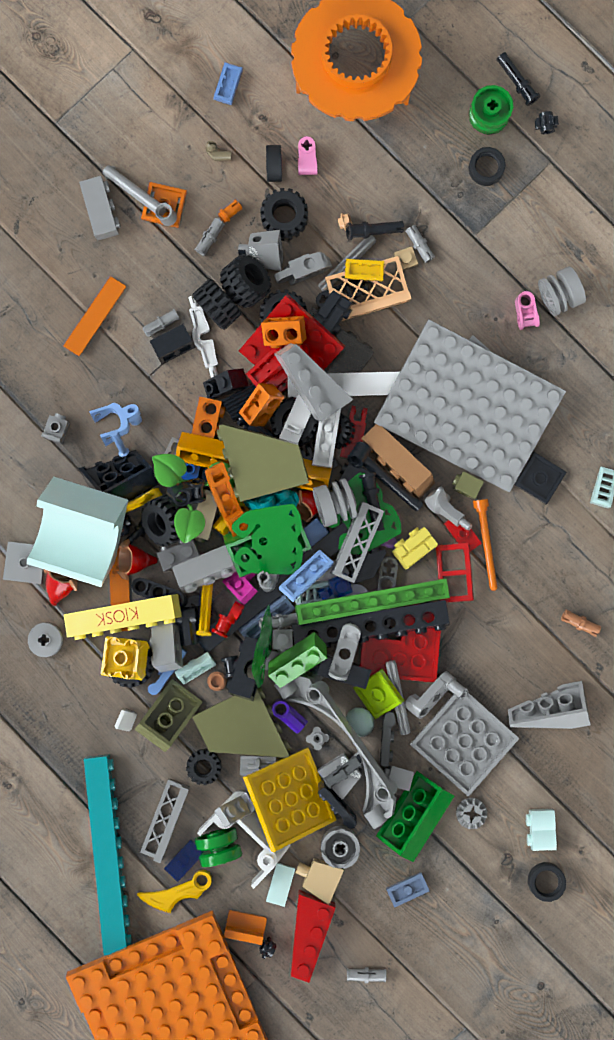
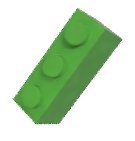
(297, 660)

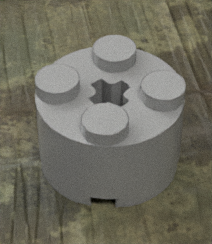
(340, 858)

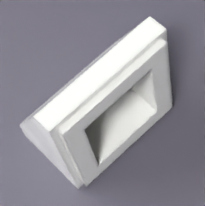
(125, 720)

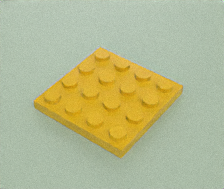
(289, 799)

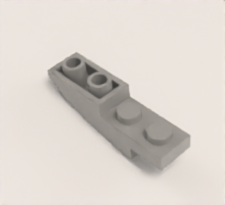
(235, 810)

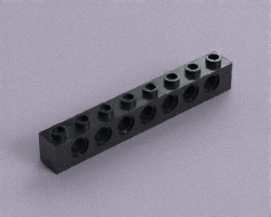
(438, 609)

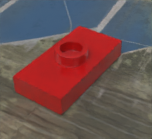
(461, 535)

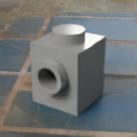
(282, 639)
(400, 776)

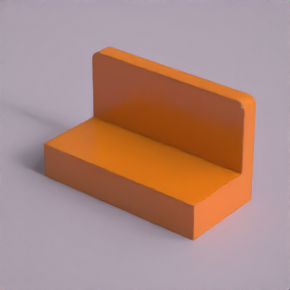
(245, 927)

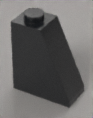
(357, 676)

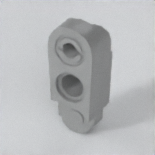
(304, 268)

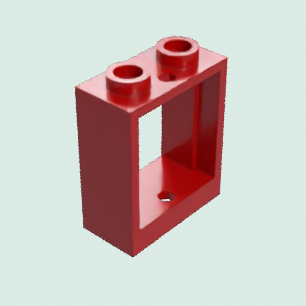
(269, 371)

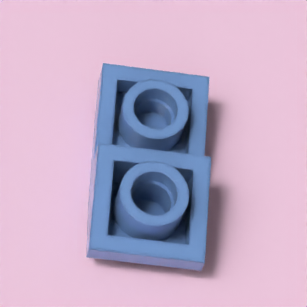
(315, 531)

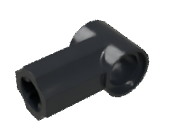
(188, 626)

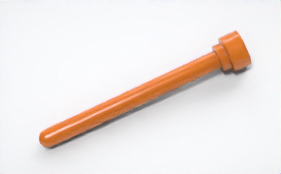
(481, 508)

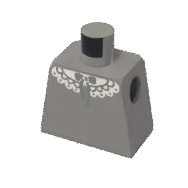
(265, 248)
(344, 786)

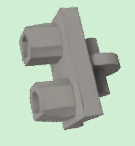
(250, 764)

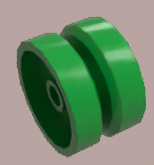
(491, 109)
(218, 847)

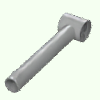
(140, 195)

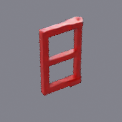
(468, 572)

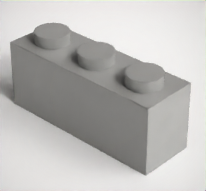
(100, 208)
(204, 569)
(166, 647)

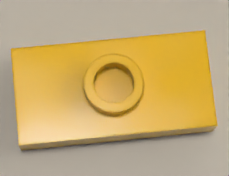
(364, 270)

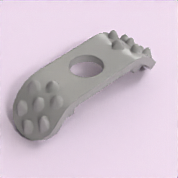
(348, 640)

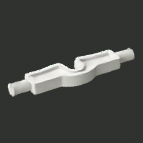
(205, 346)

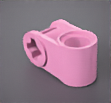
(307, 159)
(527, 312)

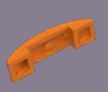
(224, 496)

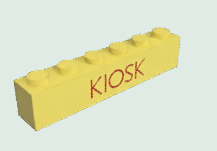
(122, 615)

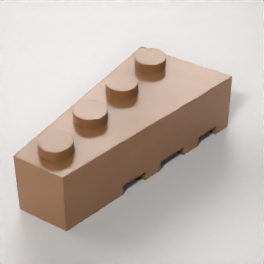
(399, 460)

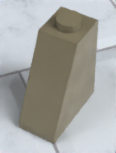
(210, 511)

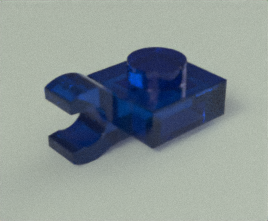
(337, 587)

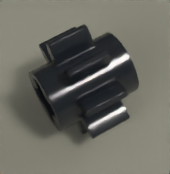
(546, 122)

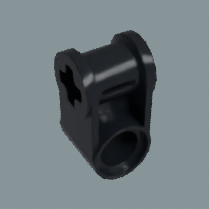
(191, 492)

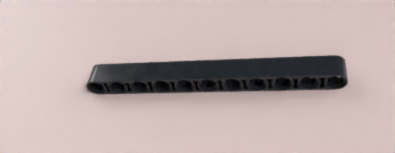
(328, 545)

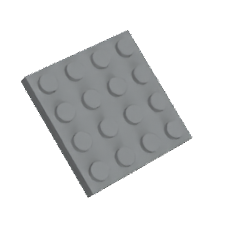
(464, 742)

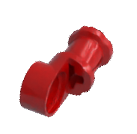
(225, 622)

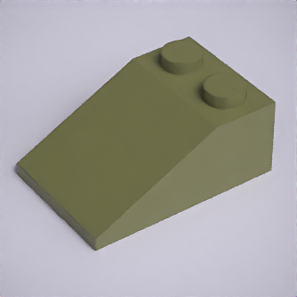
(168, 715)

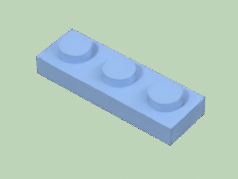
(306, 575)

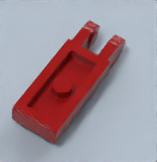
(359, 431)

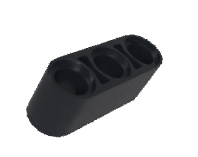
(152, 587)

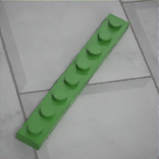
(372, 601)

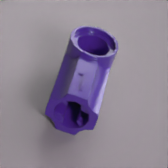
(289, 716)

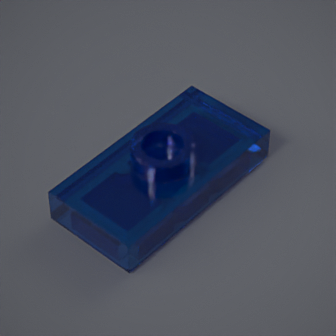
(183, 860)

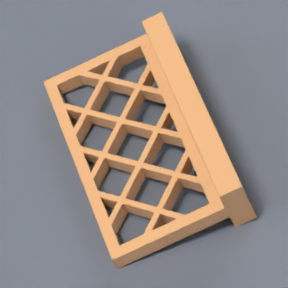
(377, 303)

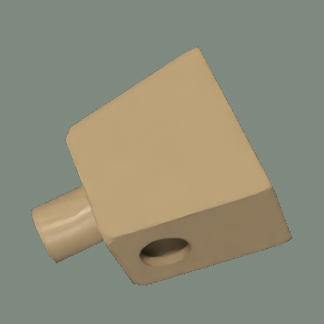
(320, 878)

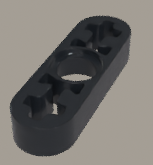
(359, 293)

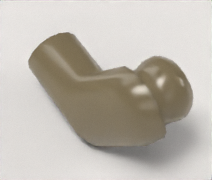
(214, 152)

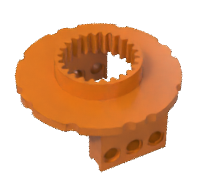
(348, 97)

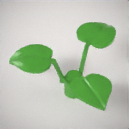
(168, 472)

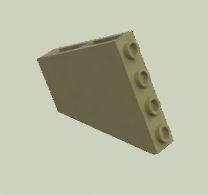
(261, 462)
(242, 728)

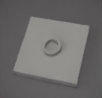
(16, 564)

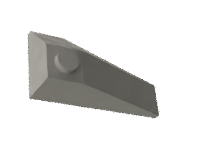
(558, 709)

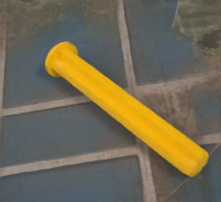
(205, 611)

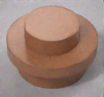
(216, 681)

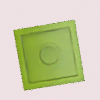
(379, 695)

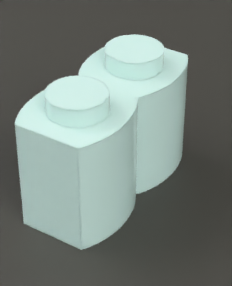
(542, 829)

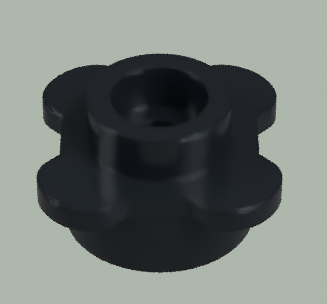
(267, 948)

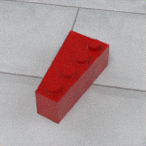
(311, 927)

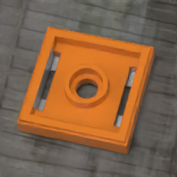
(165, 194)

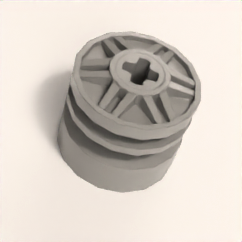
(562, 291)
(335, 502)

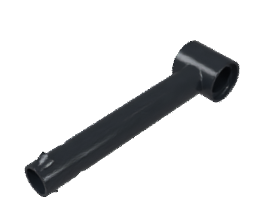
(360, 457)

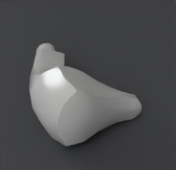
(439, 503)

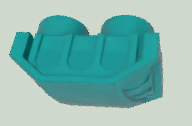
(273, 499)

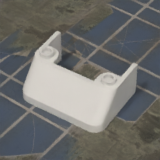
(251, 824)

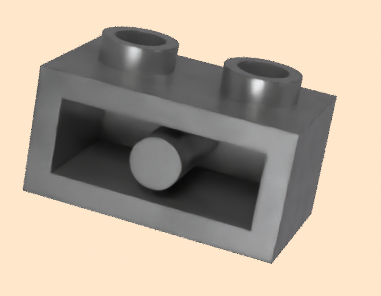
(178, 554)

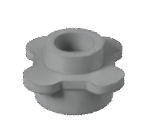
(317, 733)

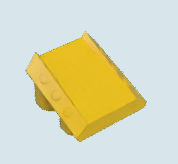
(124, 658)

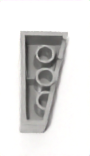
(313, 384)

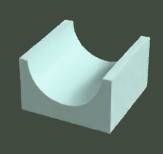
(78, 531)

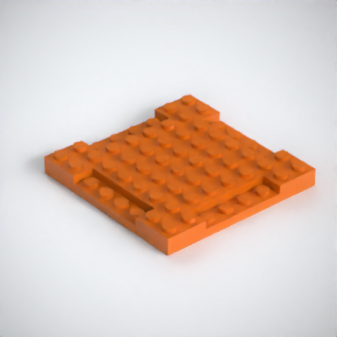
(168, 989)

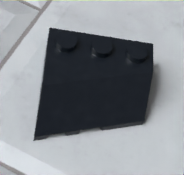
(122, 476)

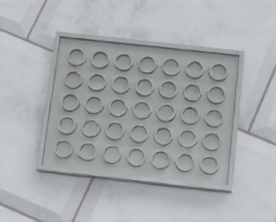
(469, 405)

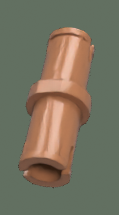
(581, 623)

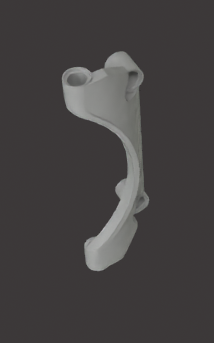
(380, 790)

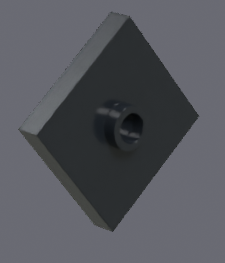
(540, 478)

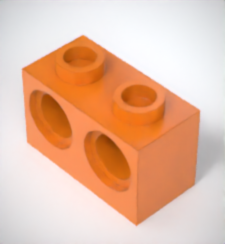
(283, 326)
(261, 404)
(203, 418)

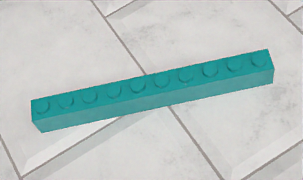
(107, 853)

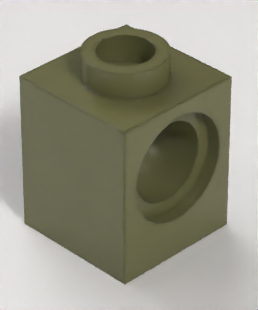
(467, 485)

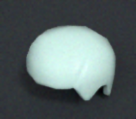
(361, 721)

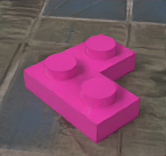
(241, 586)

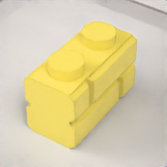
(414, 548)

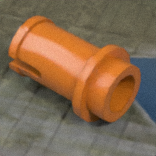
(231, 210)

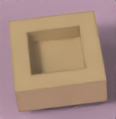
(407, 258)

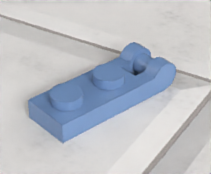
(156, 687)

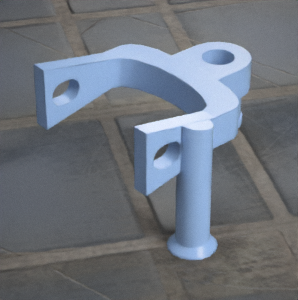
(127, 415)

